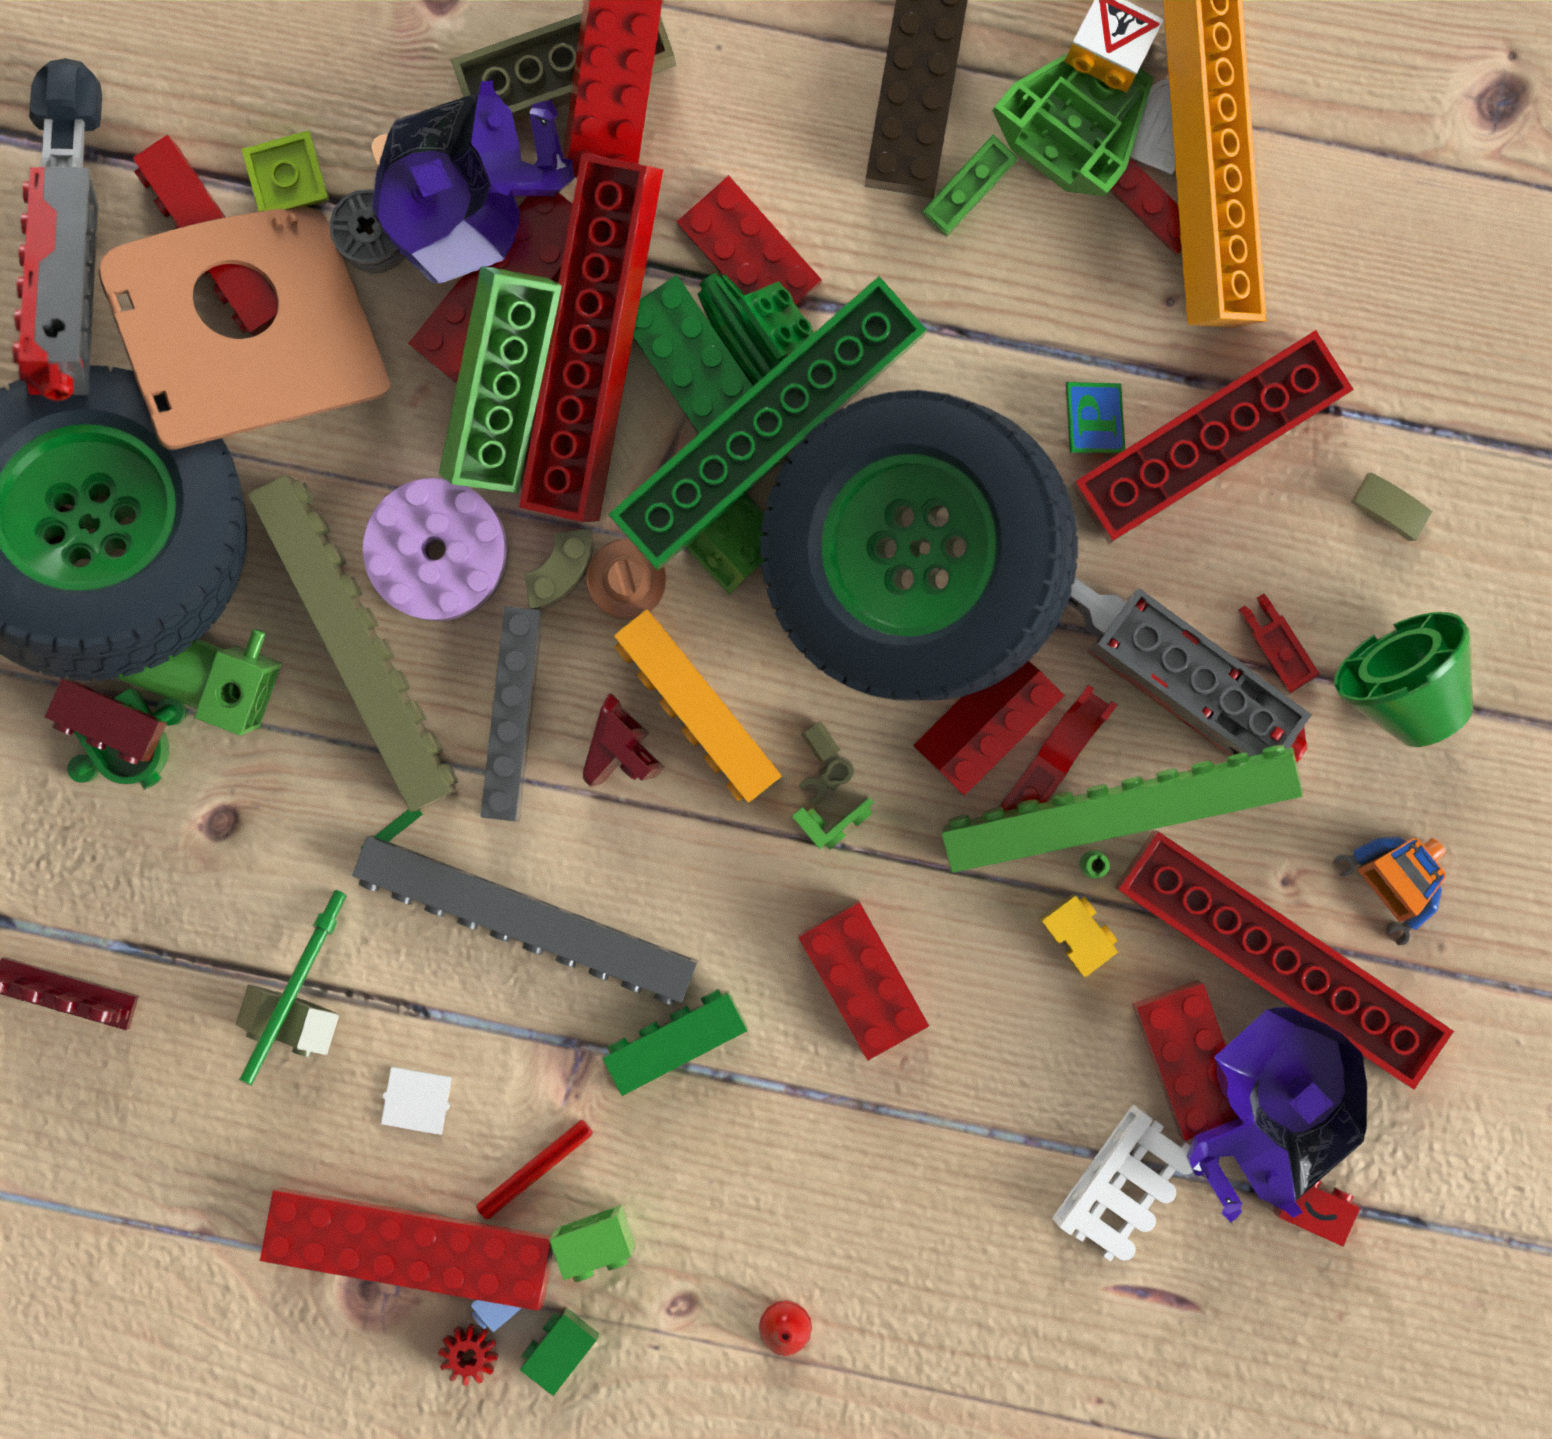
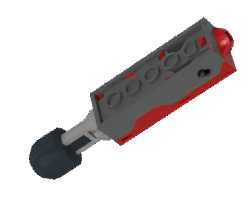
(59, 236)
(1189, 674)

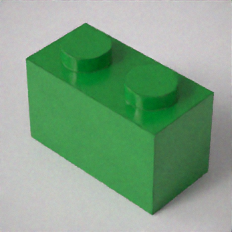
(558, 1351)

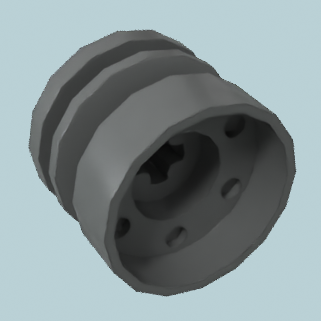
(365, 252)

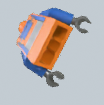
(1403, 878)

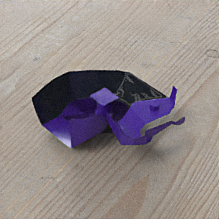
(453, 181)
(1297, 1105)

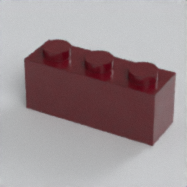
(105, 721)

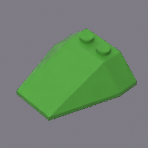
(1073, 125)

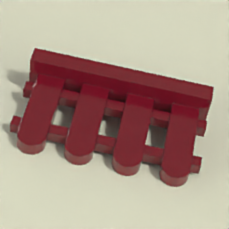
(67, 993)

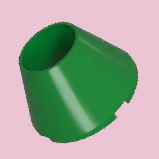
(1413, 678)

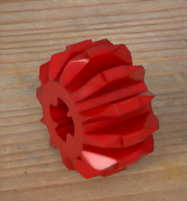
(471, 1367)

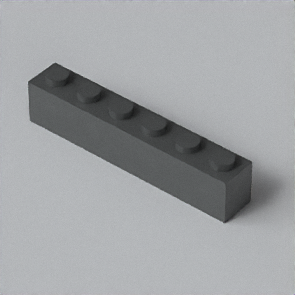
(511, 714)

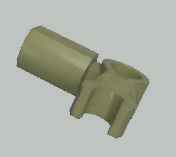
(838, 769)

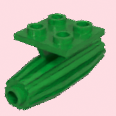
(754, 327)

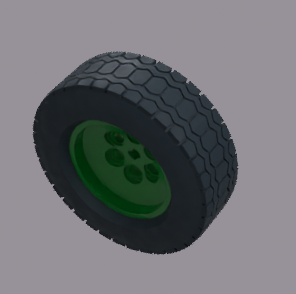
(847, 499)
(178, 551)

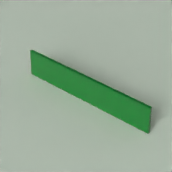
(398, 825)

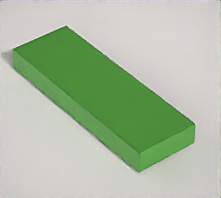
(969, 185)

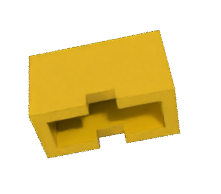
(1074, 924)

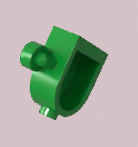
(146, 773)

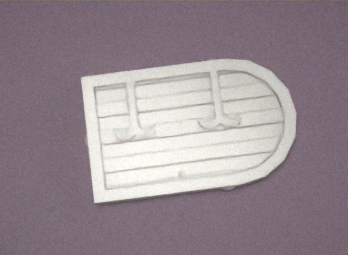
(1154, 137)

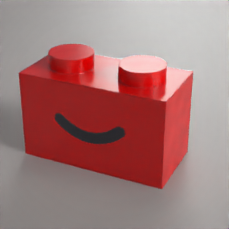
(1324, 1213)

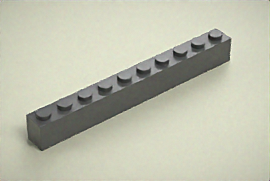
(525, 919)

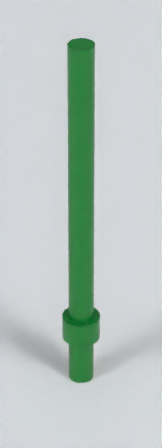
(324, 926)

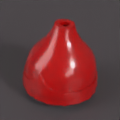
(785, 1327)

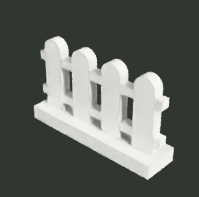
(1095, 1185)

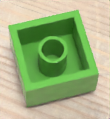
(592, 1244)

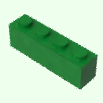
(675, 1042)

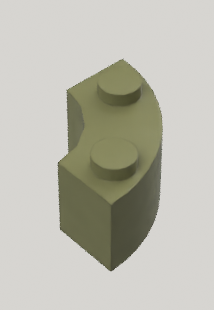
(562, 570)
(306, 1027)

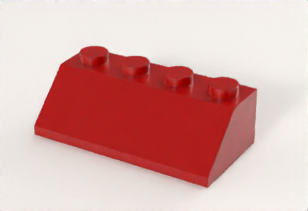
(987, 726)

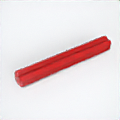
(534, 1169)

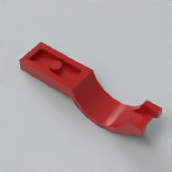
(1060, 750)

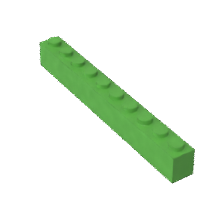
(1122, 809)

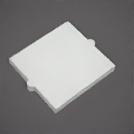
(416, 1100)

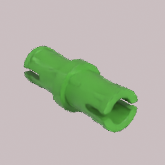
(1102, 867)

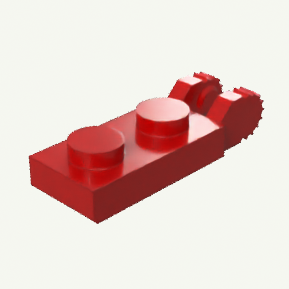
(1280, 646)

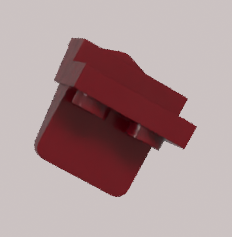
(618, 741)

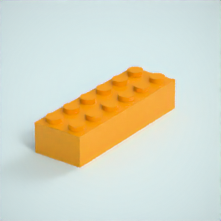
(697, 705)

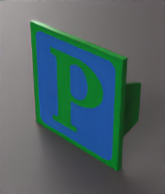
(1095, 417)

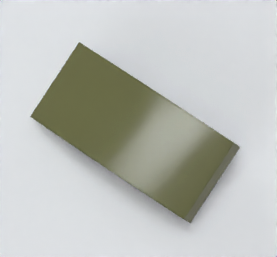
(1392, 505)

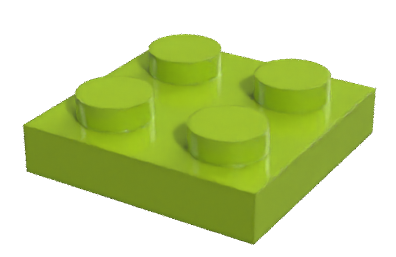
(285, 173)

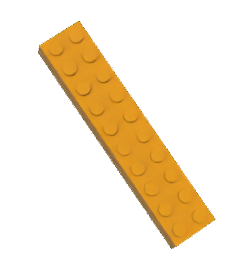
(1214, 162)

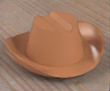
(624, 580)

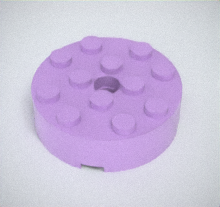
(399, 543)

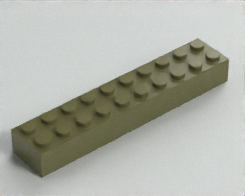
(353, 643)

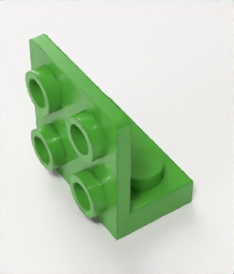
(731, 544)
(812, 823)

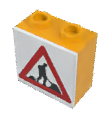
(1113, 42)

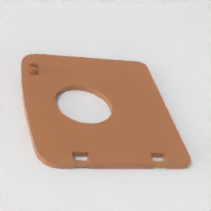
(218, 386)

